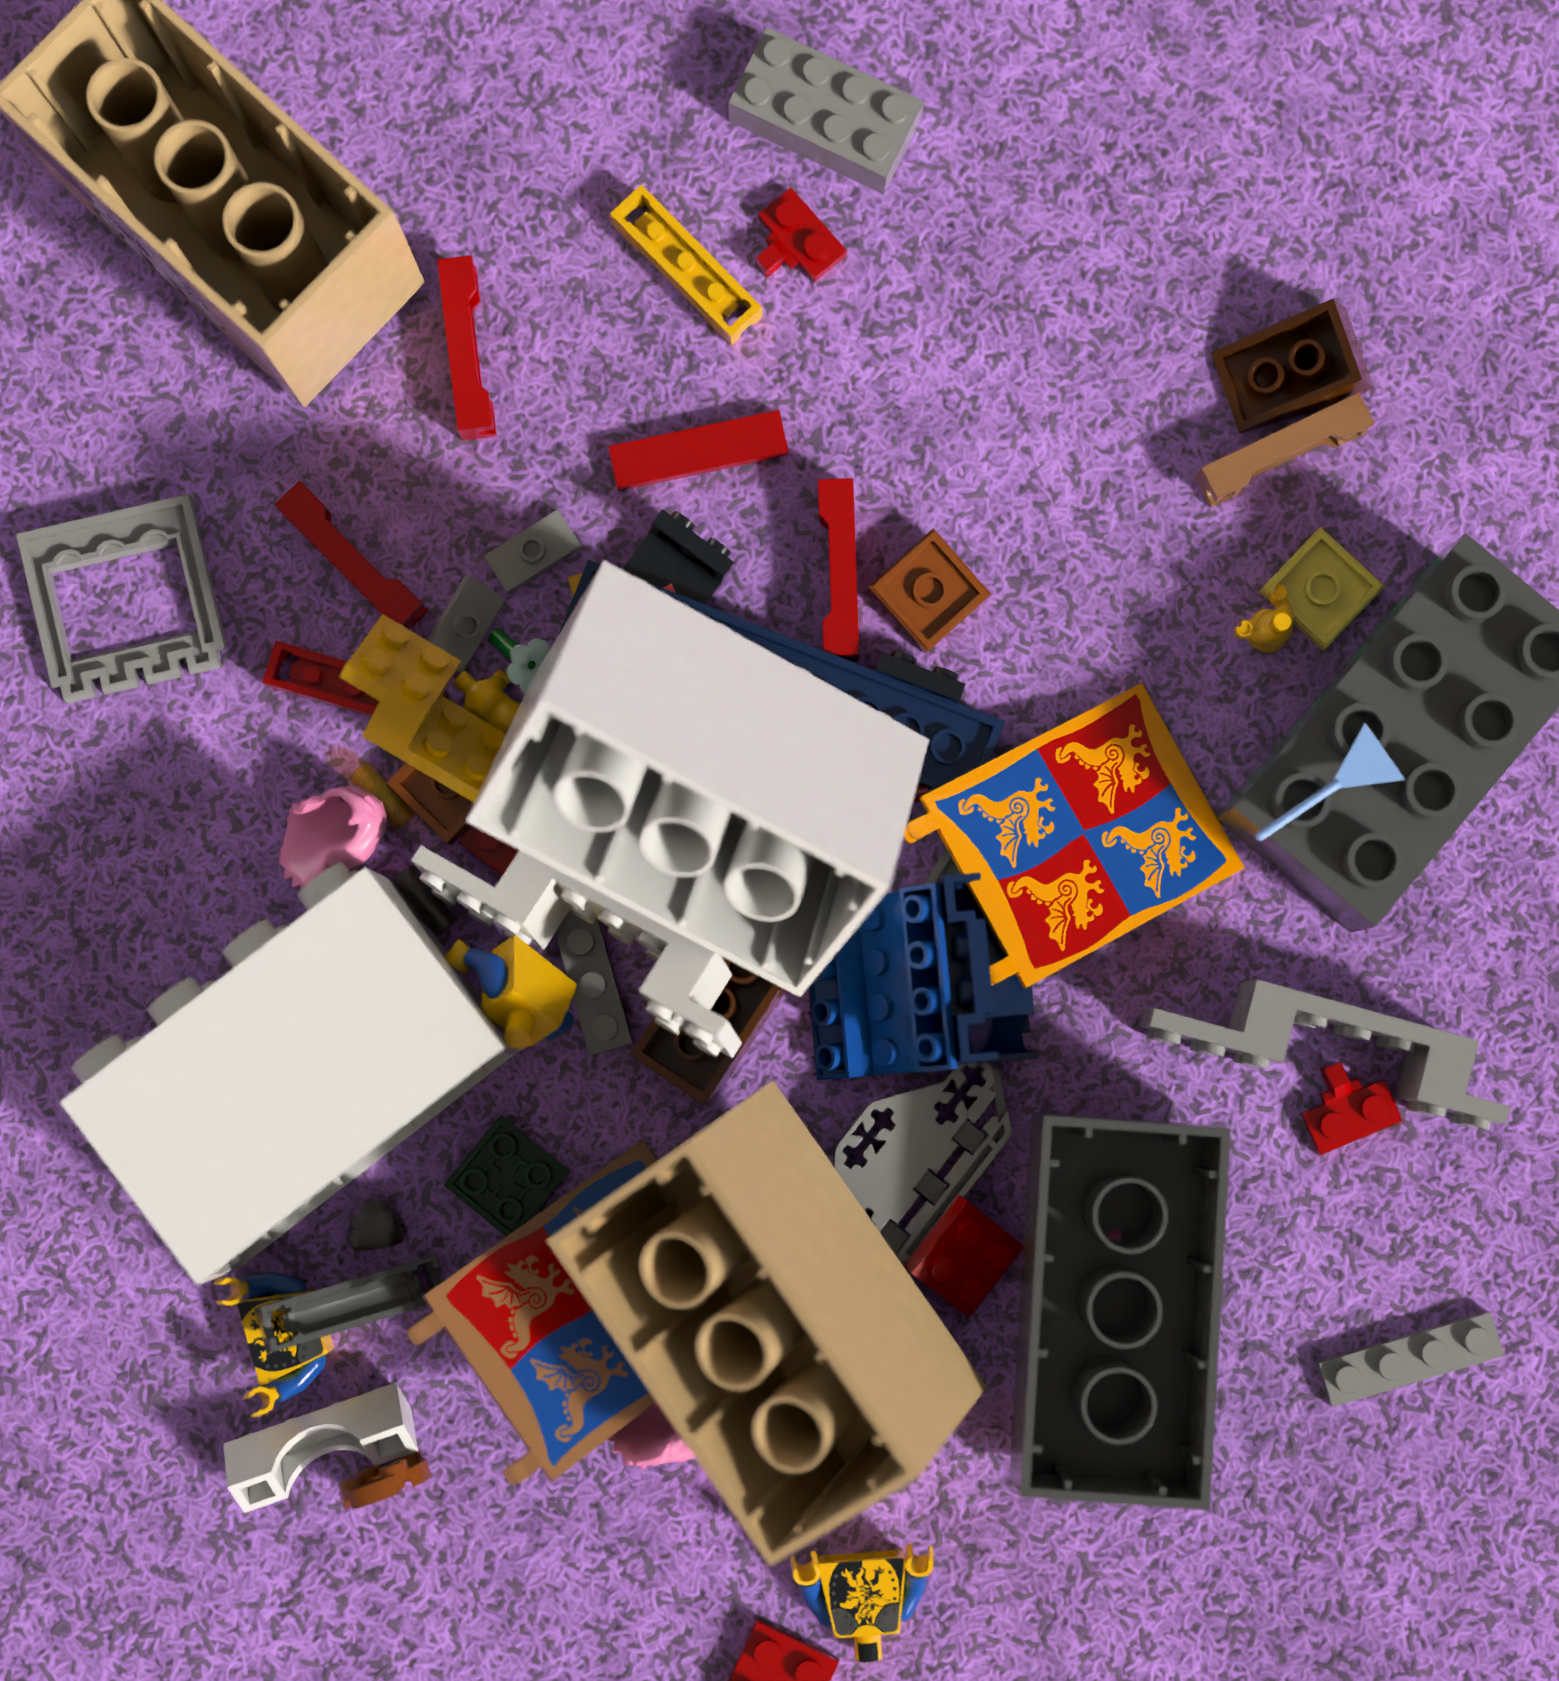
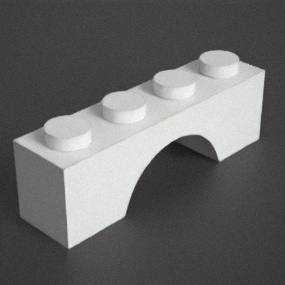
(268, 1461)

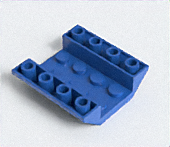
(887, 993)

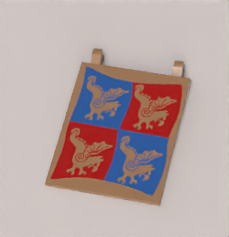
(540, 1338)

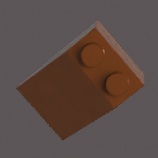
(1292, 367)

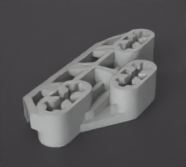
(922, 1143)

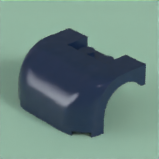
(985, 1017)

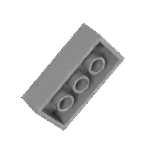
(825, 110)

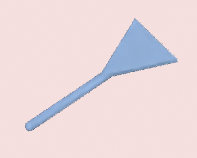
(1363, 765)

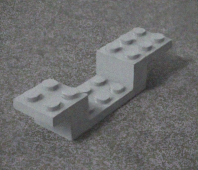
(1261, 1024)

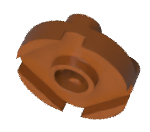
(378, 1483)

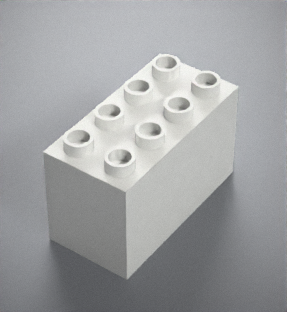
(704, 782)
(285, 1071)

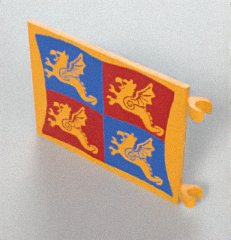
(1079, 835)

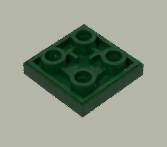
(506, 1177)

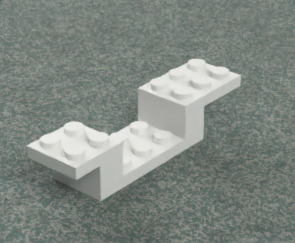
(536, 899)

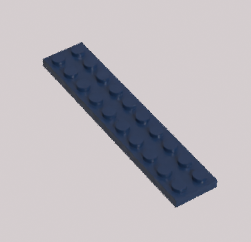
(956, 733)

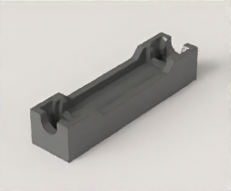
(348, 1304)

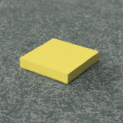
(1324, 588)

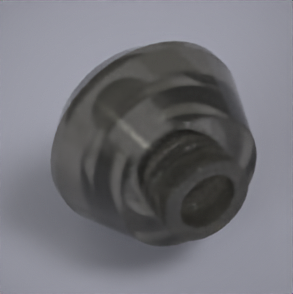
(375, 1227)

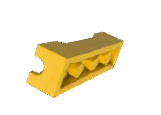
(686, 264)

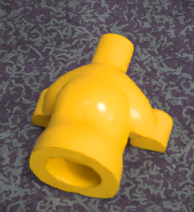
(1269, 627)
(488, 699)

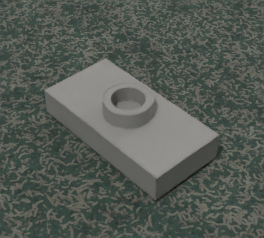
(533, 552)
(466, 620)

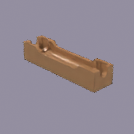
(1327, 427)

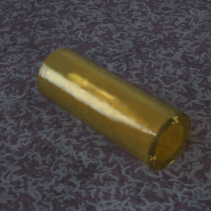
(396, 809)

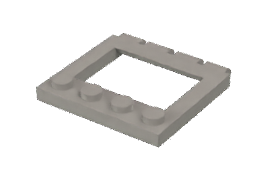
(106, 539)

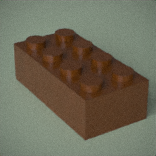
(746, 1005)

